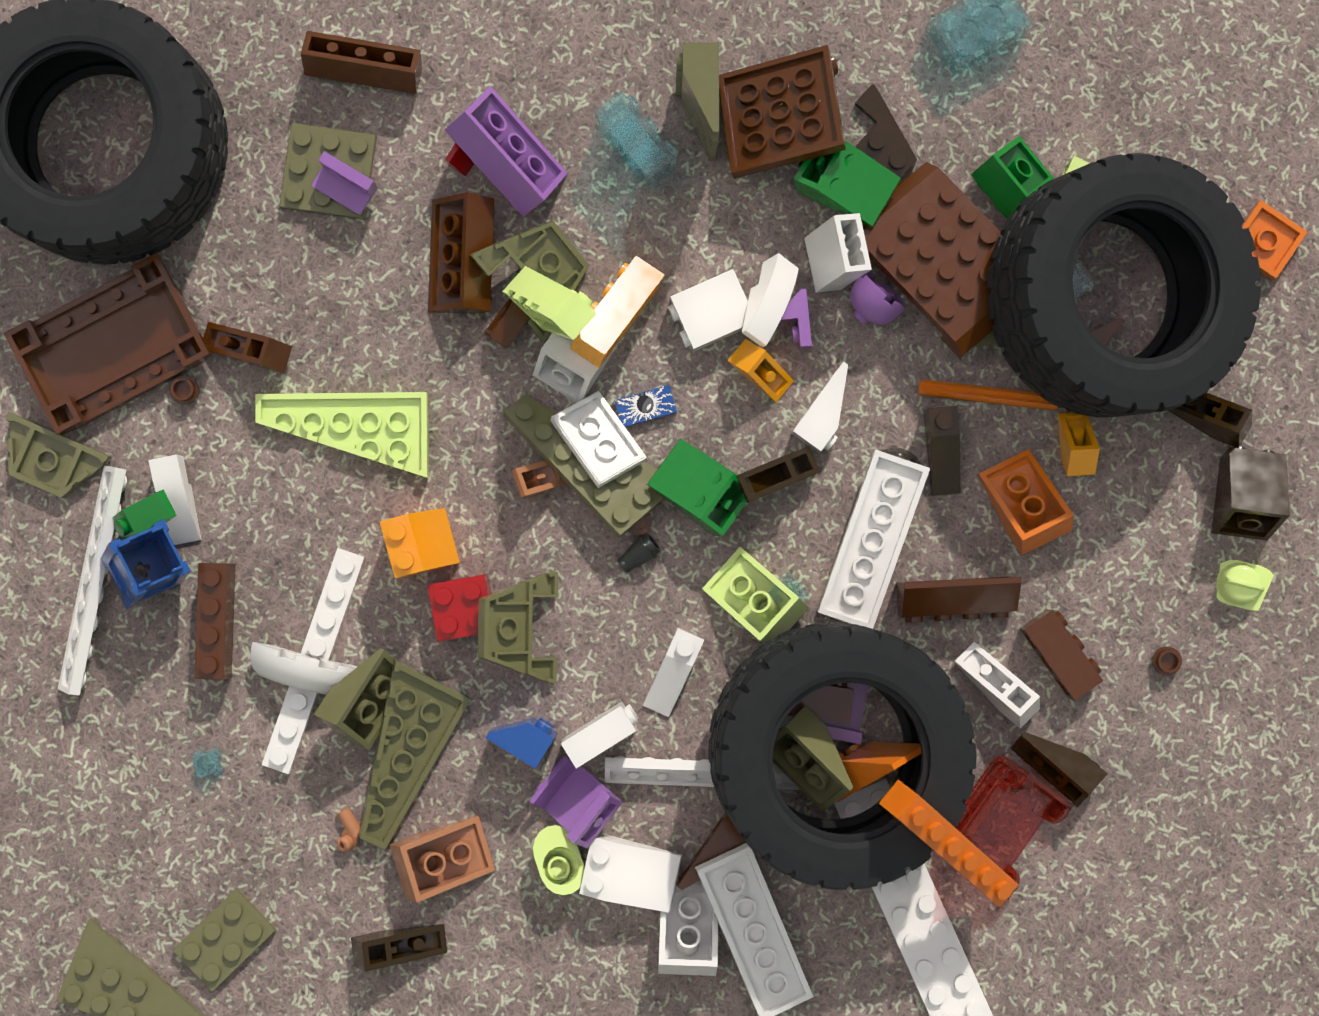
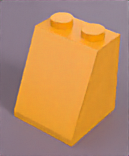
(419, 542)

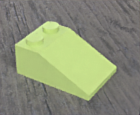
(743, 592)

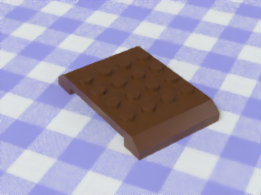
(937, 254)
(108, 346)

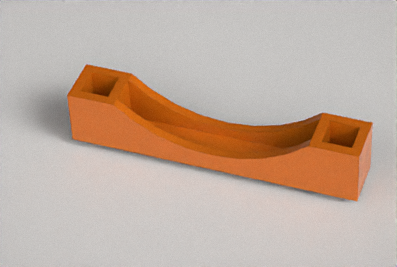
(948, 843)

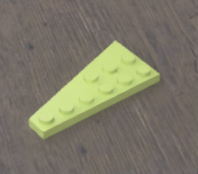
(370, 425)

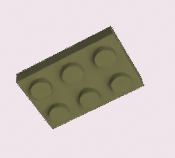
(224, 939)

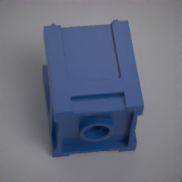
(150, 549)

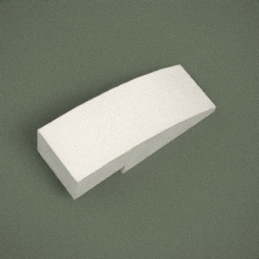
(769, 299)
(171, 475)

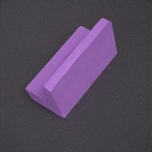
(344, 184)

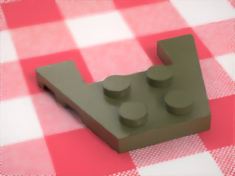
(542, 250)
(507, 627)

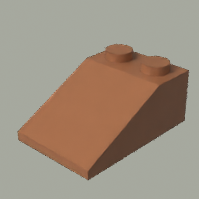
(441, 858)

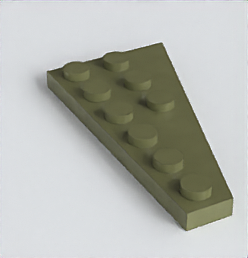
(412, 733)
(114, 982)

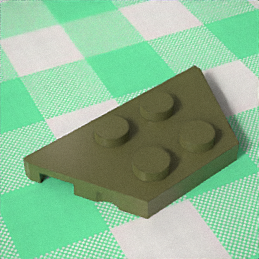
(49, 459)

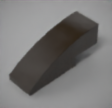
(777, 474)

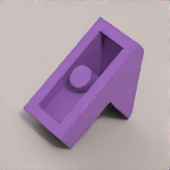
(798, 312)

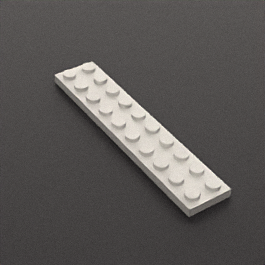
(923, 930)

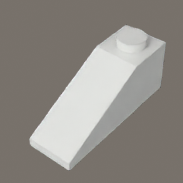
(823, 416)
(673, 672)
(999, 685)

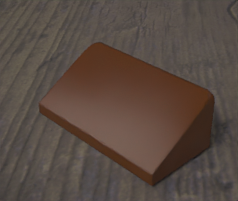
(507, 324)

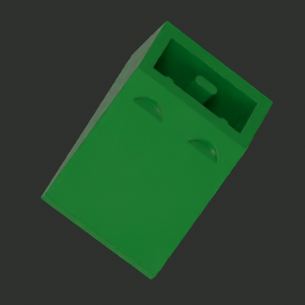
(848, 183)
(699, 488)

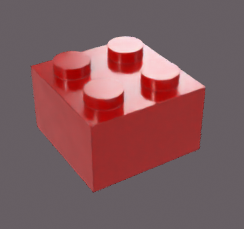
(456, 606)

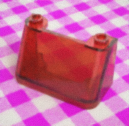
(1007, 811)

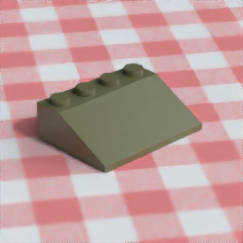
(699, 90)

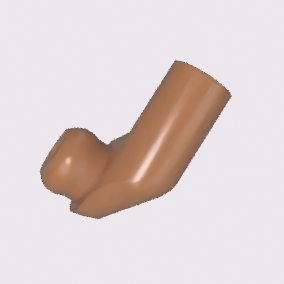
(349, 837)

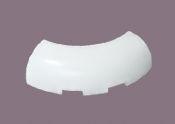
(297, 670)

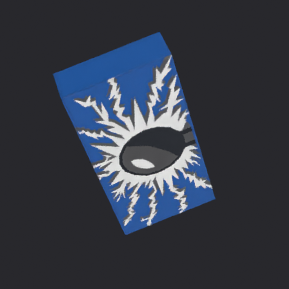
(645, 406)

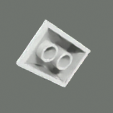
(630, 873)
(689, 934)

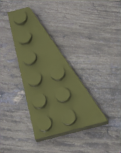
(617, 503)

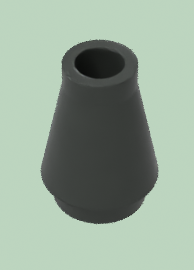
(640, 552)

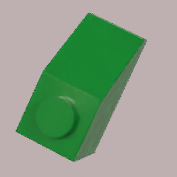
(143, 515)

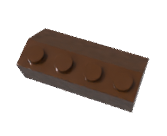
(458, 229)
(958, 596)

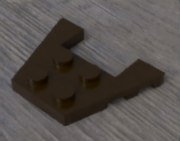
(885, 140)

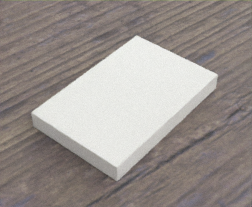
(598, 439)

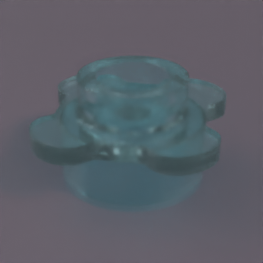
(200, 766)

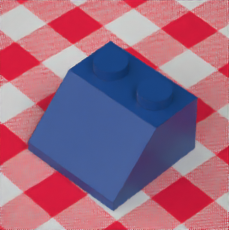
(524, 739)

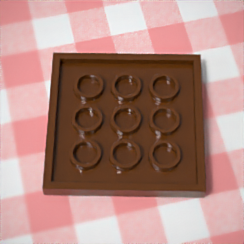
(781, 112)

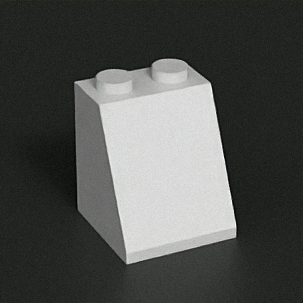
(565, 369)

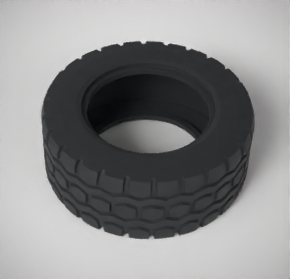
(187, 150)
(1204, 268)
(761, 694)

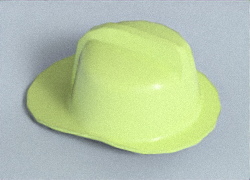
(1242, 584)
(558, 860)

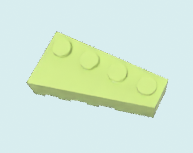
(550, 303)

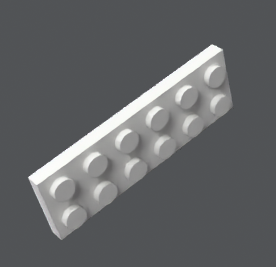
(873, 539)
(754, 931)

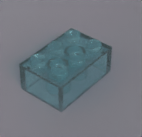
(976, 30)
(636, 140)

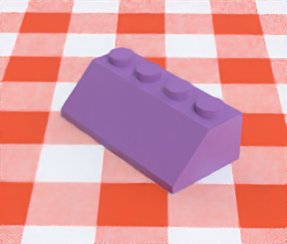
(506, 151)

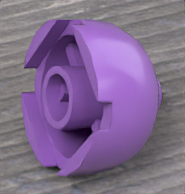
(875, 301)

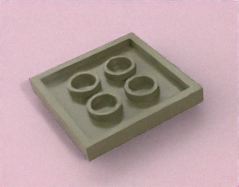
(302, 166)

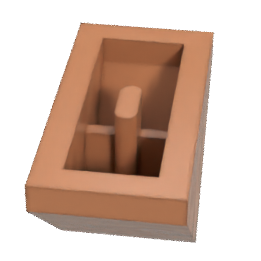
(536, 479)

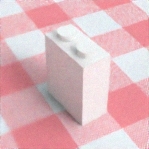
(837, 252)
(709, 310)
(600, 734)

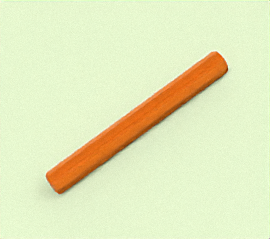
(983, 394)

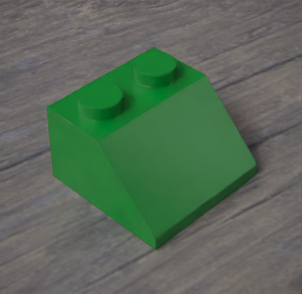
(1011, 176)

